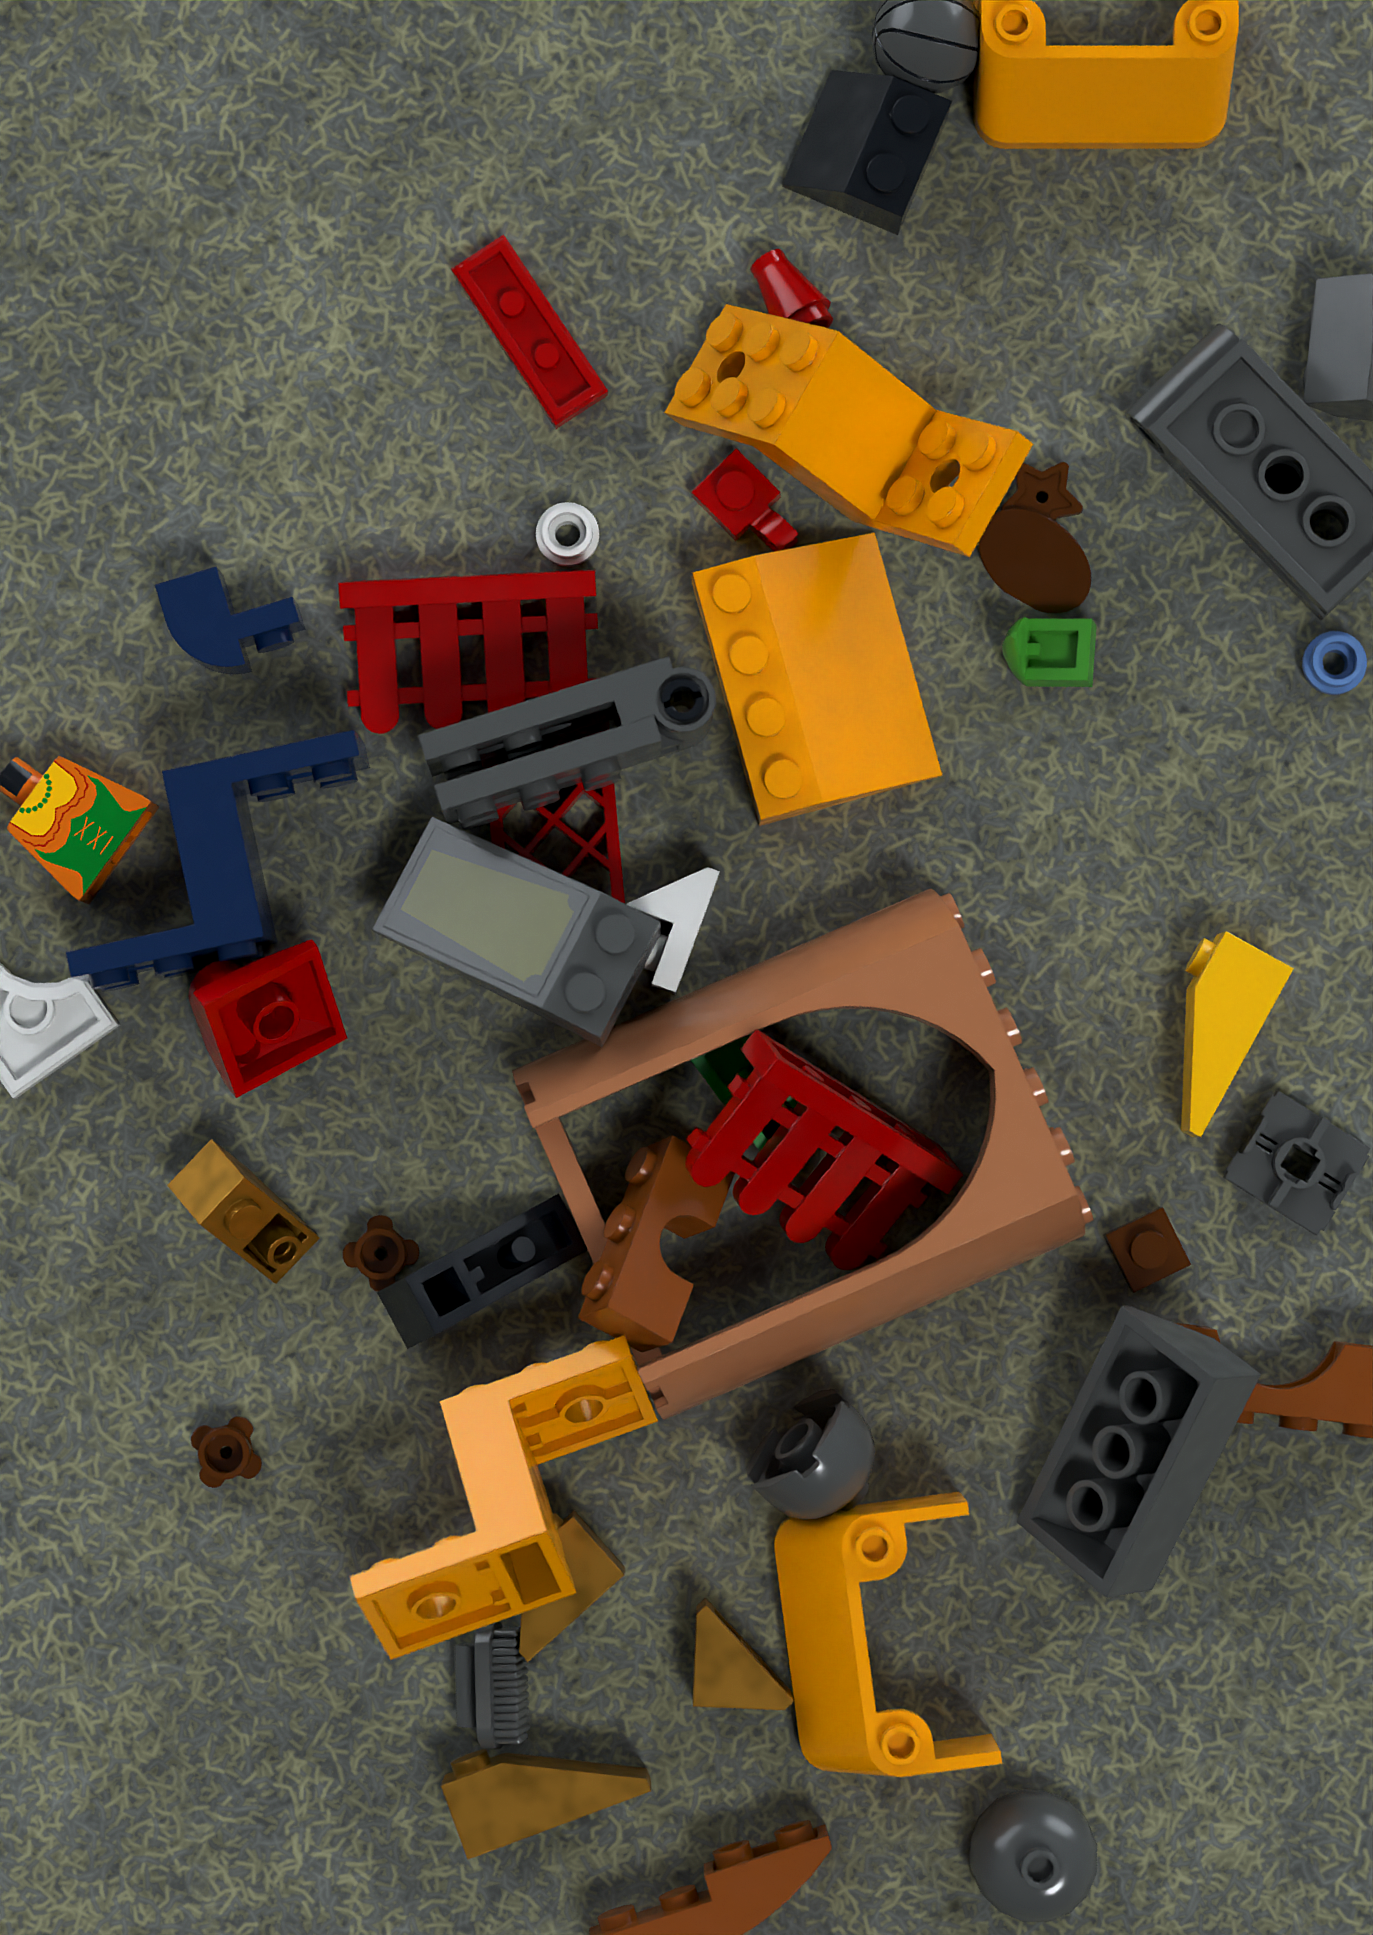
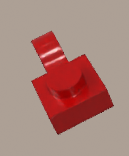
(742, 499)

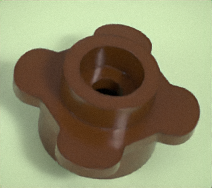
(362, 1253)
(216, 1467)

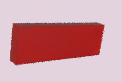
(529, 331)

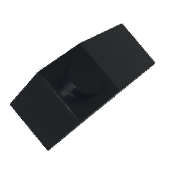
(482, 1271)

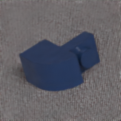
(209, 630)

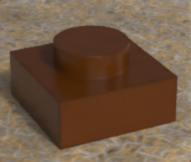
(1147, 1249)

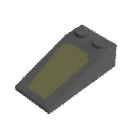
(519, 930)

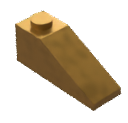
(524, 1795)

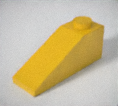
(1224, 1013)

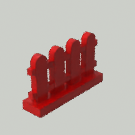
(440, 644)
(802, 1131)

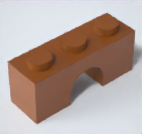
(631, 1285)

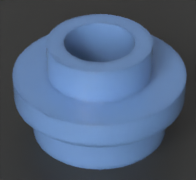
(1352, 654)

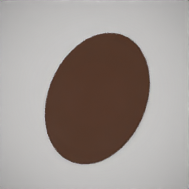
(1035, 560)

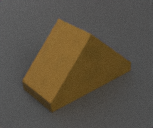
(729, 1669)

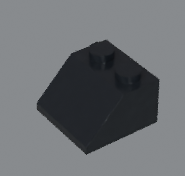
(868, 146)

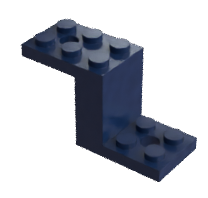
(221, 859)

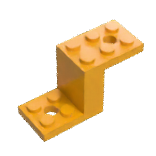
(848, 428)
(516, 1552)

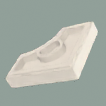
(46, 1027)

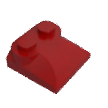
(265, 1014)

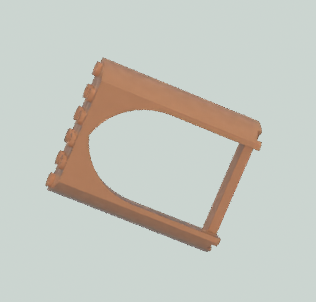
(892, 961)

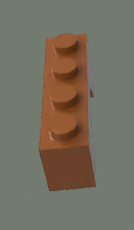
(1334, 1391)

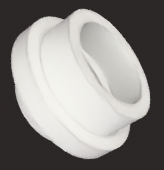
(561, 515)

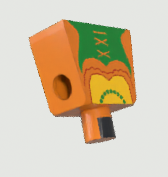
(74, 821)

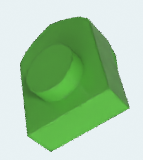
(1051, 651)

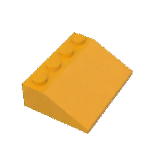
(815, 676)

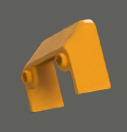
(1103, 93)
(828, 1647)

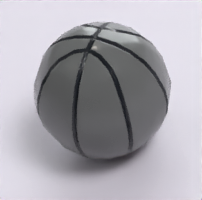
(927, 41)

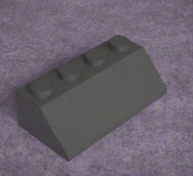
(1136, 1451)

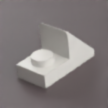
(682, 907)

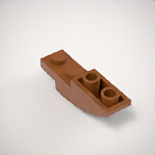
(741, 1884)

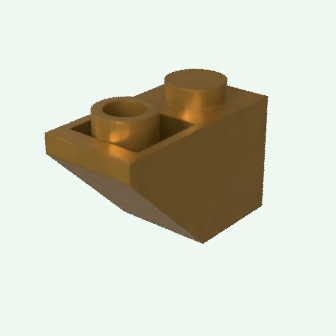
(242, 1211)

